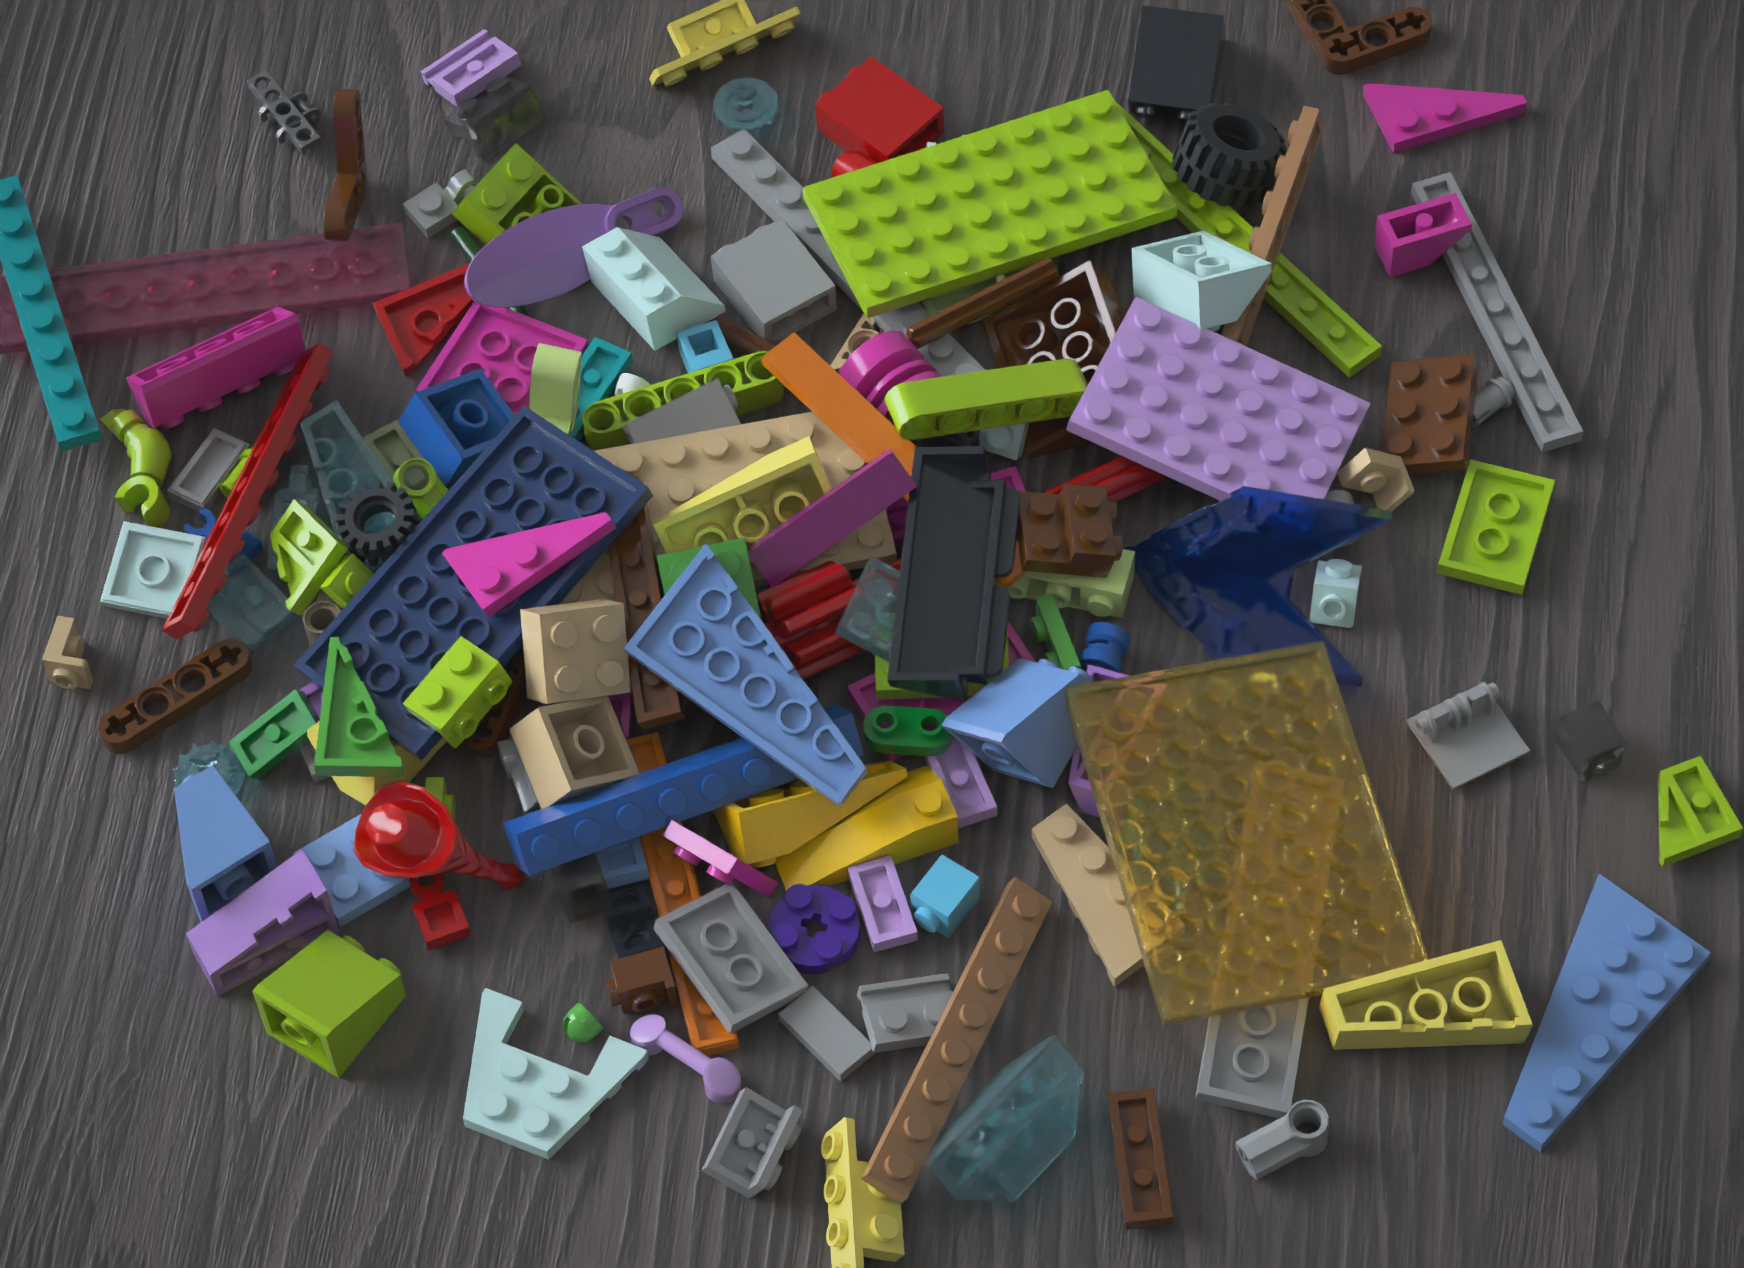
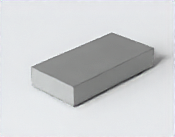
(210, 465)
(826, 1033)

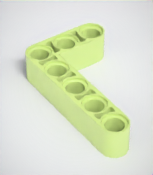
(556, 385)

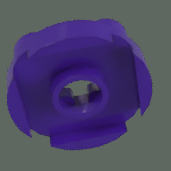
(815, 904)

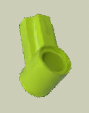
(433, 490)

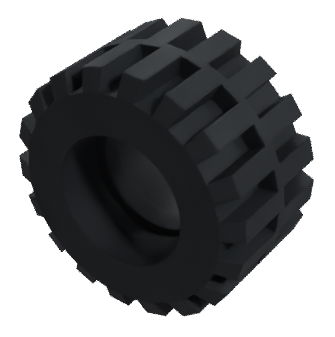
(1228, 155)

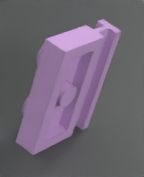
(471, 67)

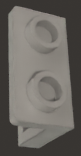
(752, 1144)

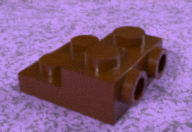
(1069, 532)

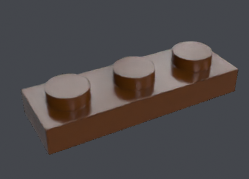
(1140, 1159)

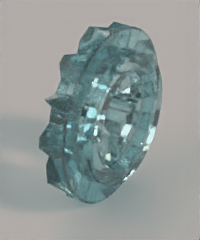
(744, 92)
(204, 756)

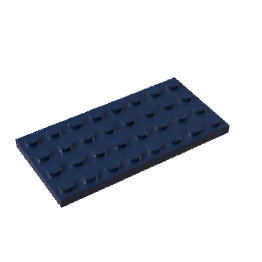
(419, 604)

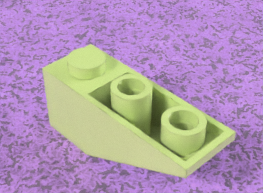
(1094, 594)

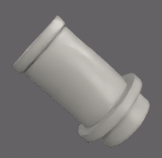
(1495, 395)

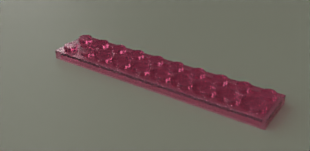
(219, 285)

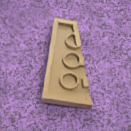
(1093, 890)

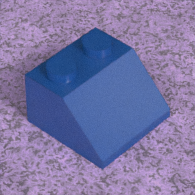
(455, 422)

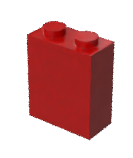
(878, 113)

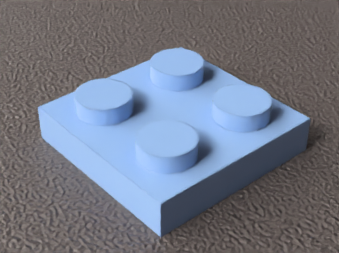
(349, 884)

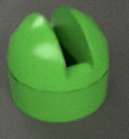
(581, 1024)

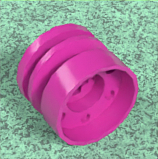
(883, 364)

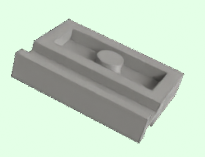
(903, 1011)

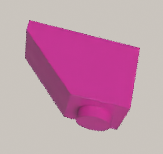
(1419, 233)

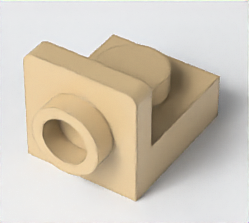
(1380, 475)
(64, 655)

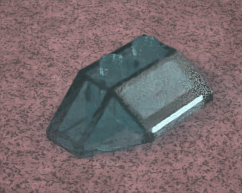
(1011, 1126)

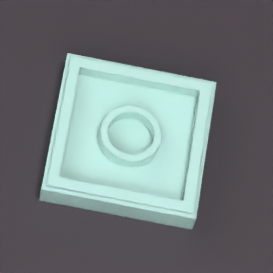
(150, 569)

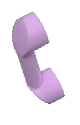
(720, 1075)

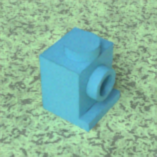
(702, 346)

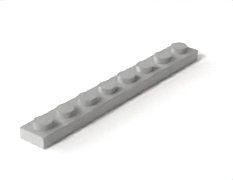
(1505, 327)

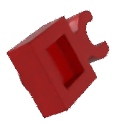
(438, 913)

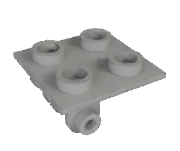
(1468, 735)

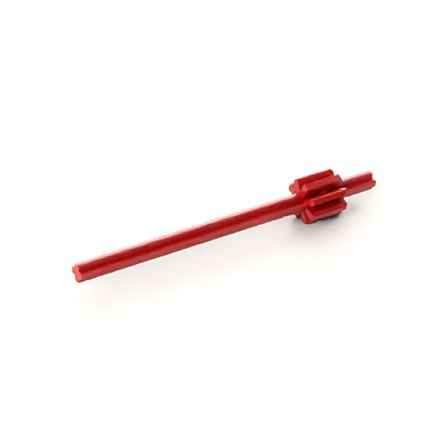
(809, 606)

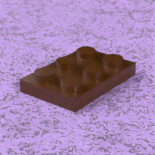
(1431, 412)

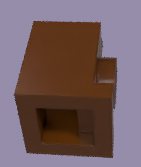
(641, 982)

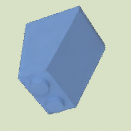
(1021, 721)
(219, 842)

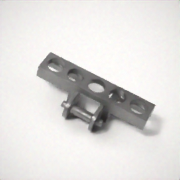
(290, 107)

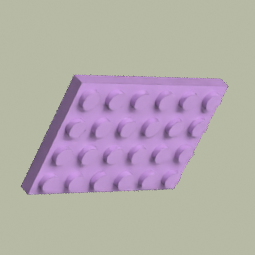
(1214, 410)

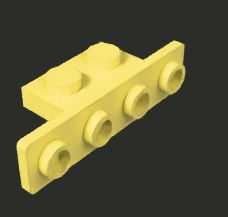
(716, 31)
(860, 1216)

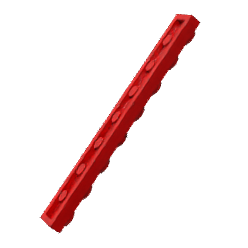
(242, 504)

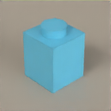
(944, 897)

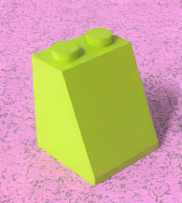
(329, 1000)

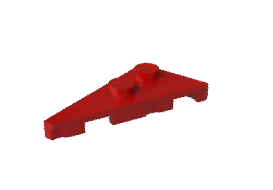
(423, 316)

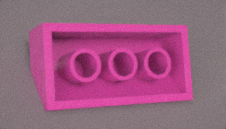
(218, 367)

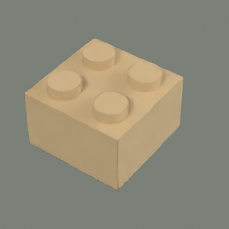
(575, 651)
(573, 749)

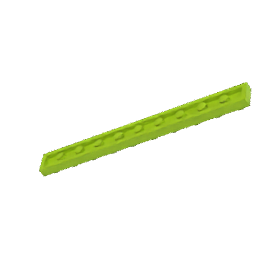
(1289, 289)

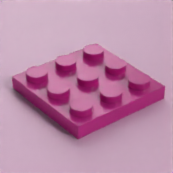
(500, 345)

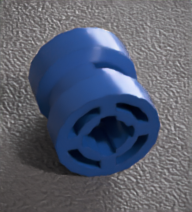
(1105, 647)

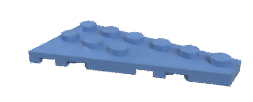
(729, 664)
(1609, 993)

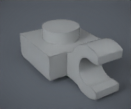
(433, 207)

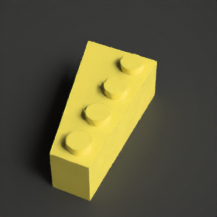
(1431, 1003)

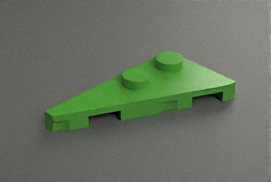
(350, 732)

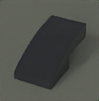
(631, 920)

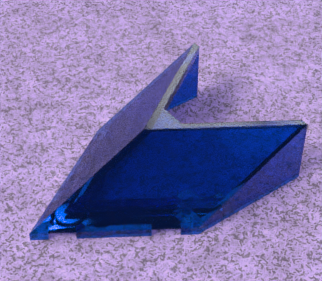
(1234, 565)

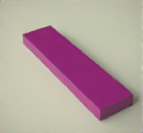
(831, 518)

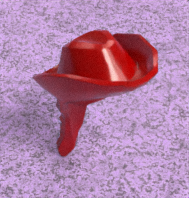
(414, 836)

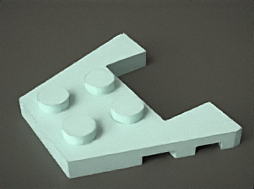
(531, 1098)

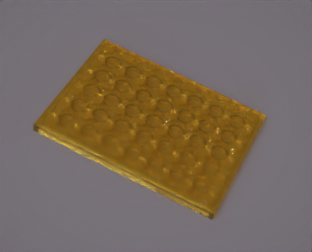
(1243, 831)

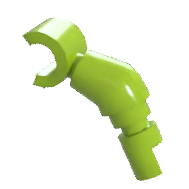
(149, 464)

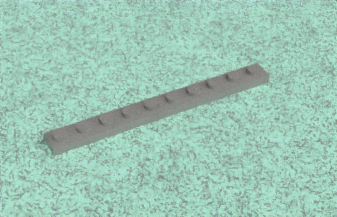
(782, 198)

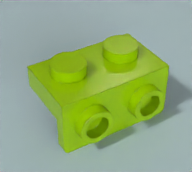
(459, 691)

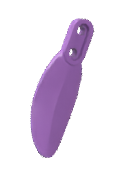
(546, 253)

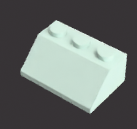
(1198, 278)
(649, 285)

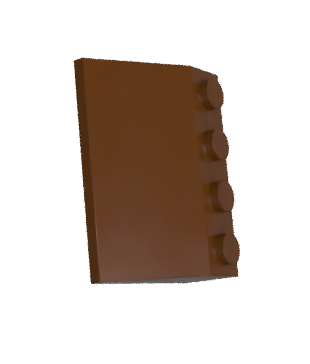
(1061, 320)

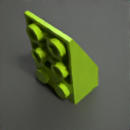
(510, 194)

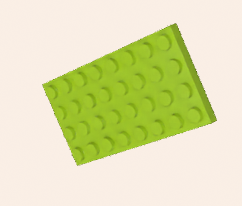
(988, 203)

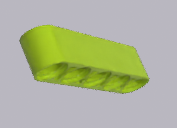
(740, 374)
(986, 399)

